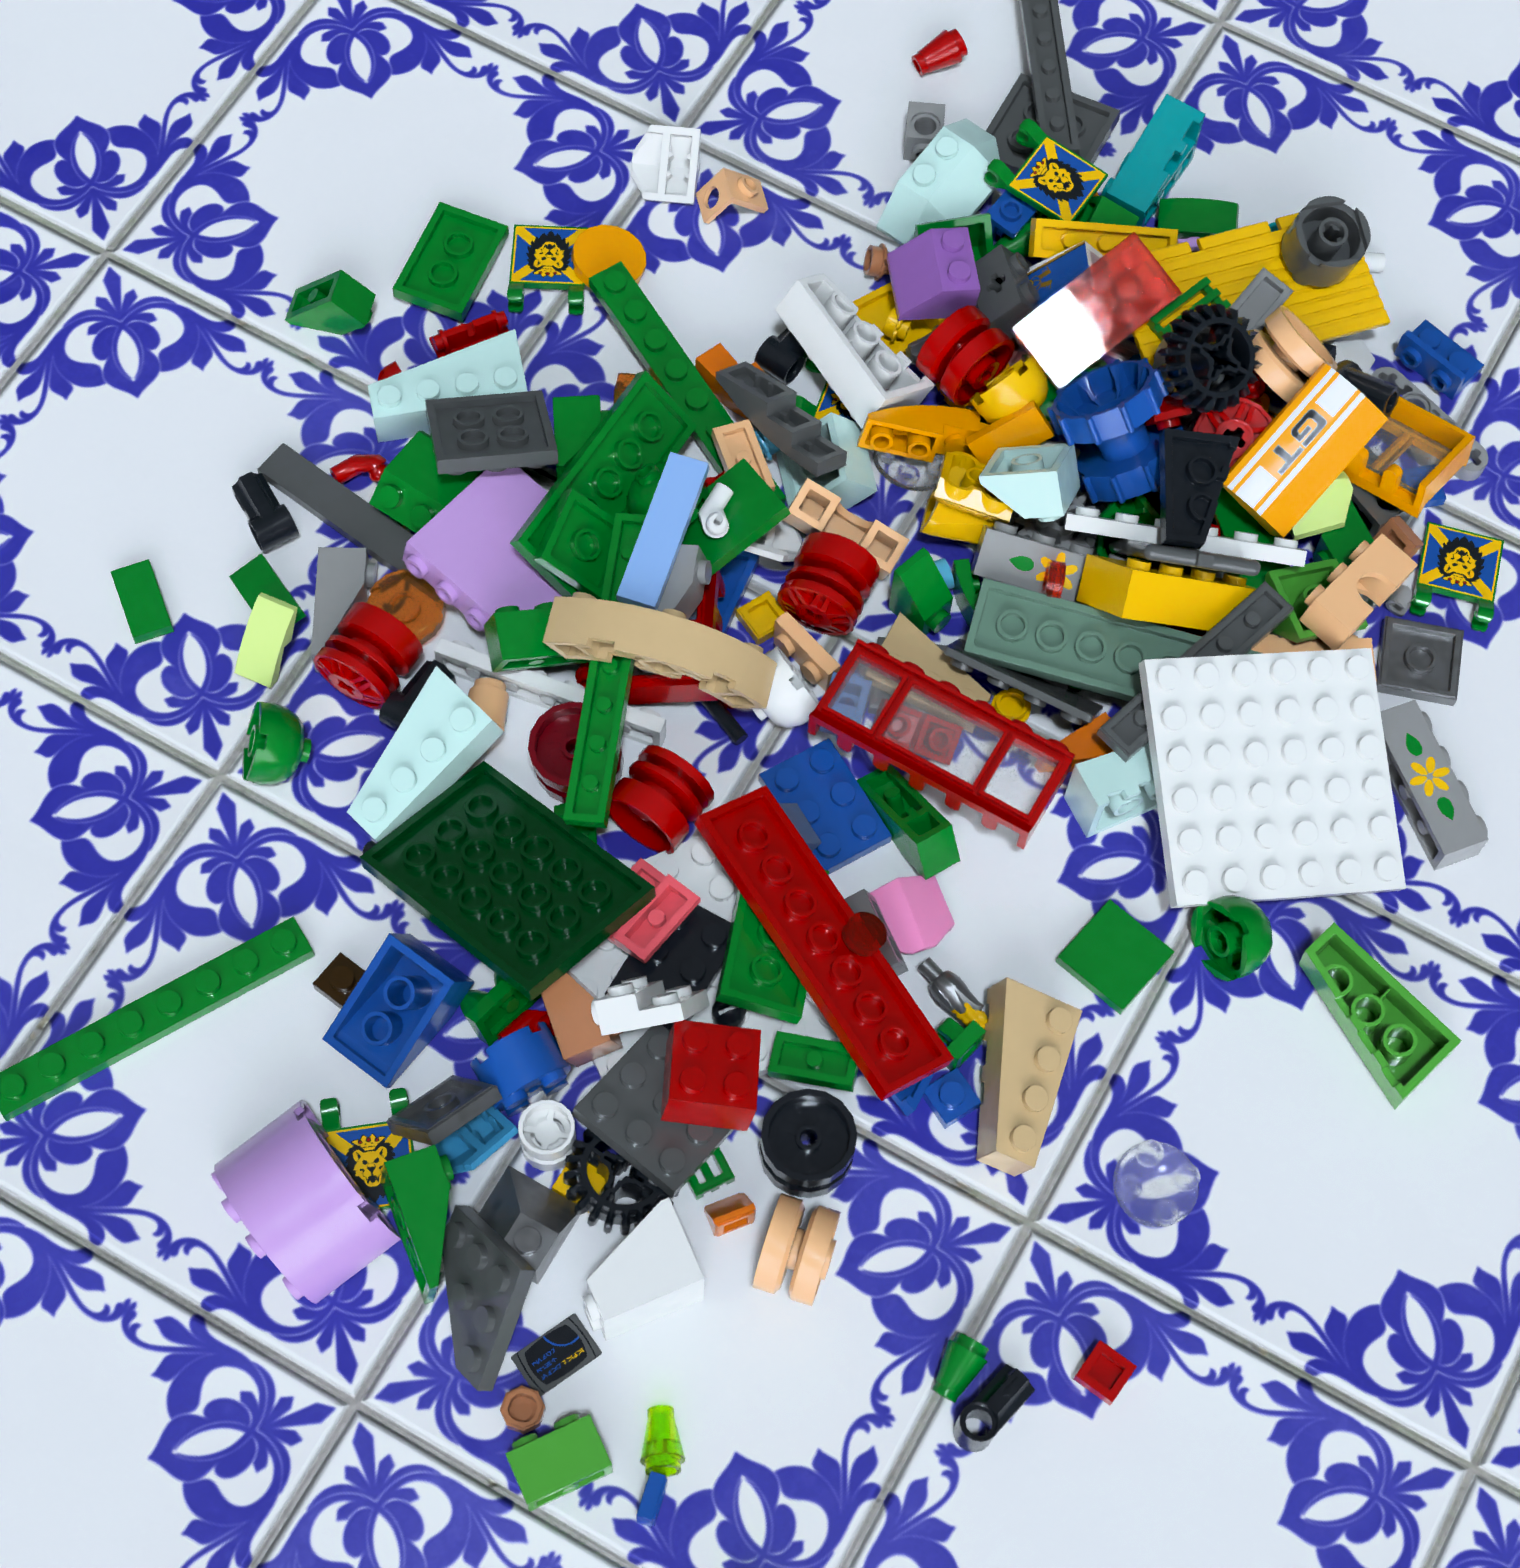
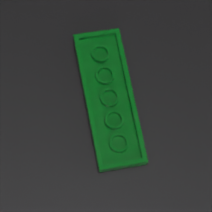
(634, 432)

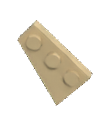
(912, 645)

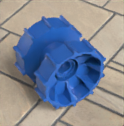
(1109, 415)

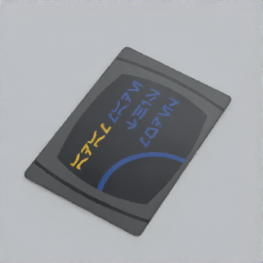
(556, 1355)

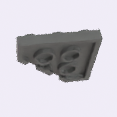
(484, 1294)

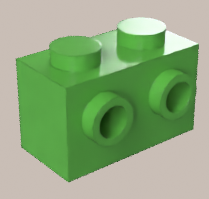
(558, 1461)

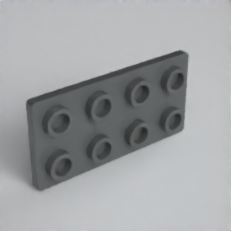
(1037, 689)

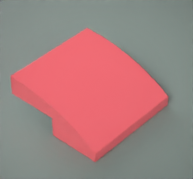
(657, 920)

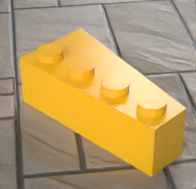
(1160, 593)

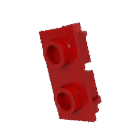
(469, 334)

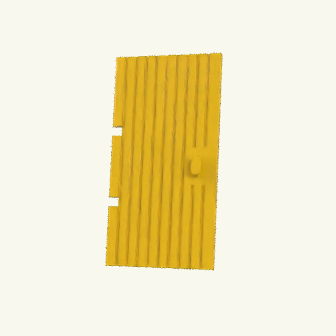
(1236, 258)

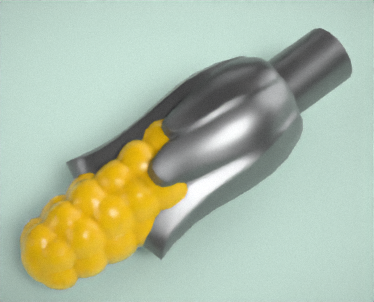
(953, 995)

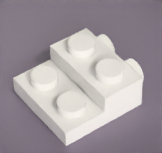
(644, 1004)

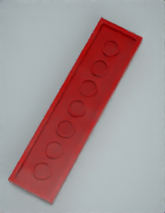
(806, 921)

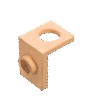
(734, 189)

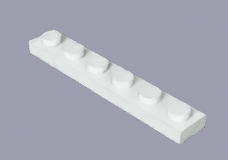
(1242, 545)
(540, 689)

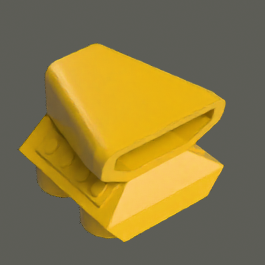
(960, 503)

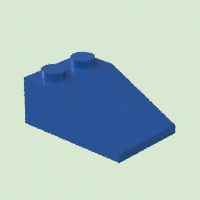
(397, 1008)

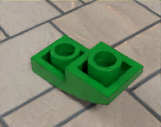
(1197, 216)
(260, 577)
(966, 588)

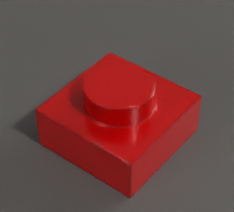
(1105, 1372)

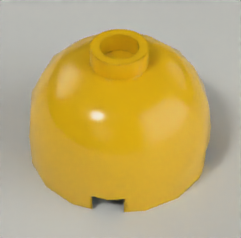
(1012, 390)

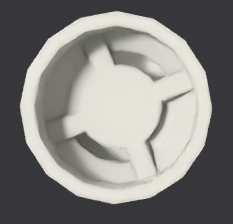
(546, 1134)

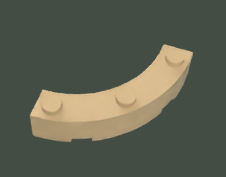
(662, 645)

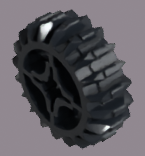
(1196, 365)
(604, 1206)

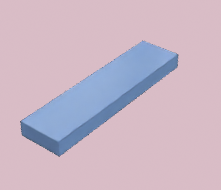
(663, 531)

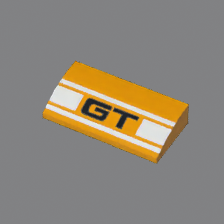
(1303, 451)

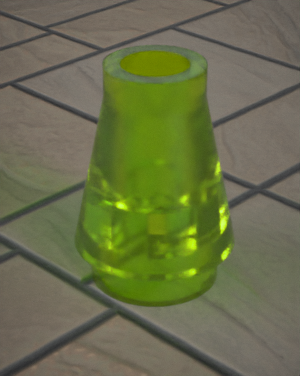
(662, 1444)

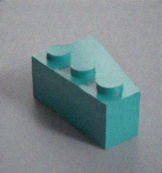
(1156, 159)

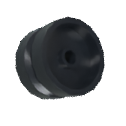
(820, 1121)

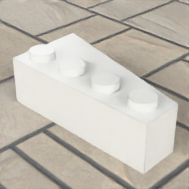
(849, 350)

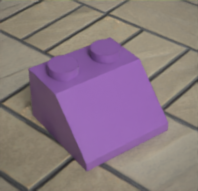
(934, 274)

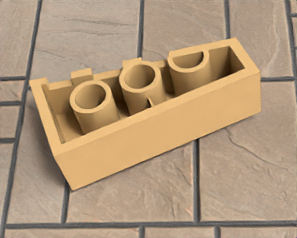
(1024, 1066)

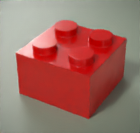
(711, 1075)

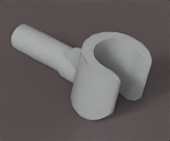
(1400, 601)

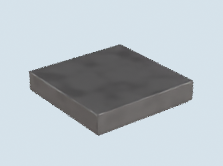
(1419, 661)
(443, 1110)

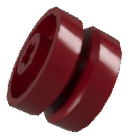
(553, 748)

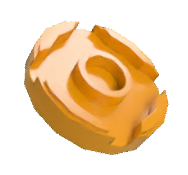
(604, 247)

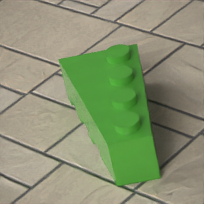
(1377, 1014)

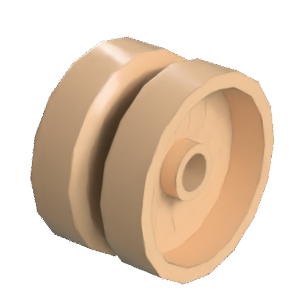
(1288, 353)
(796, 1249)

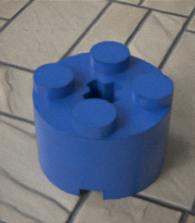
(523, 1067)

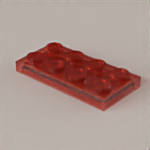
(1096, 311)

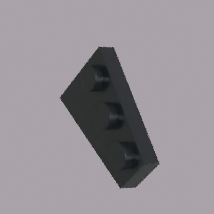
(1190, 483)

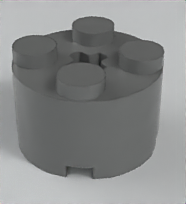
(1325, 242)

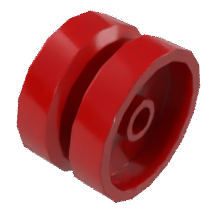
(964, 354)

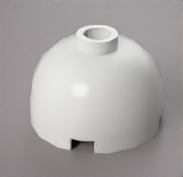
(789, 697)

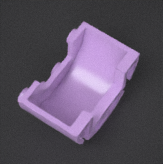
(302, 1205)

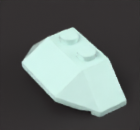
(942, 181)

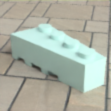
(476, 370)
(425, 756)
(1111, 791)

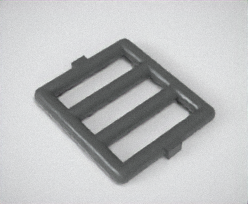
(1185, 557)

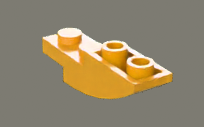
(920, 430)

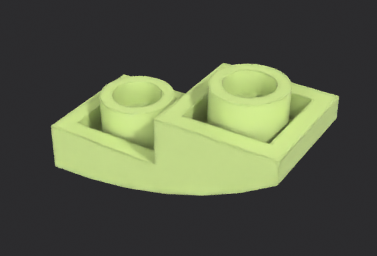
(264, 639)

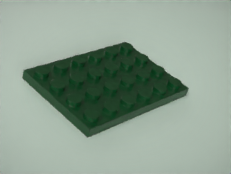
(508, 879)

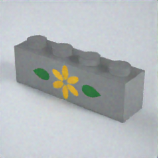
(1023, 560)
(1428, 788)

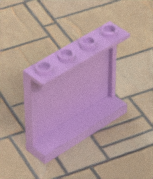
(469, 549)

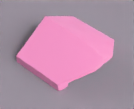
(914, 912)

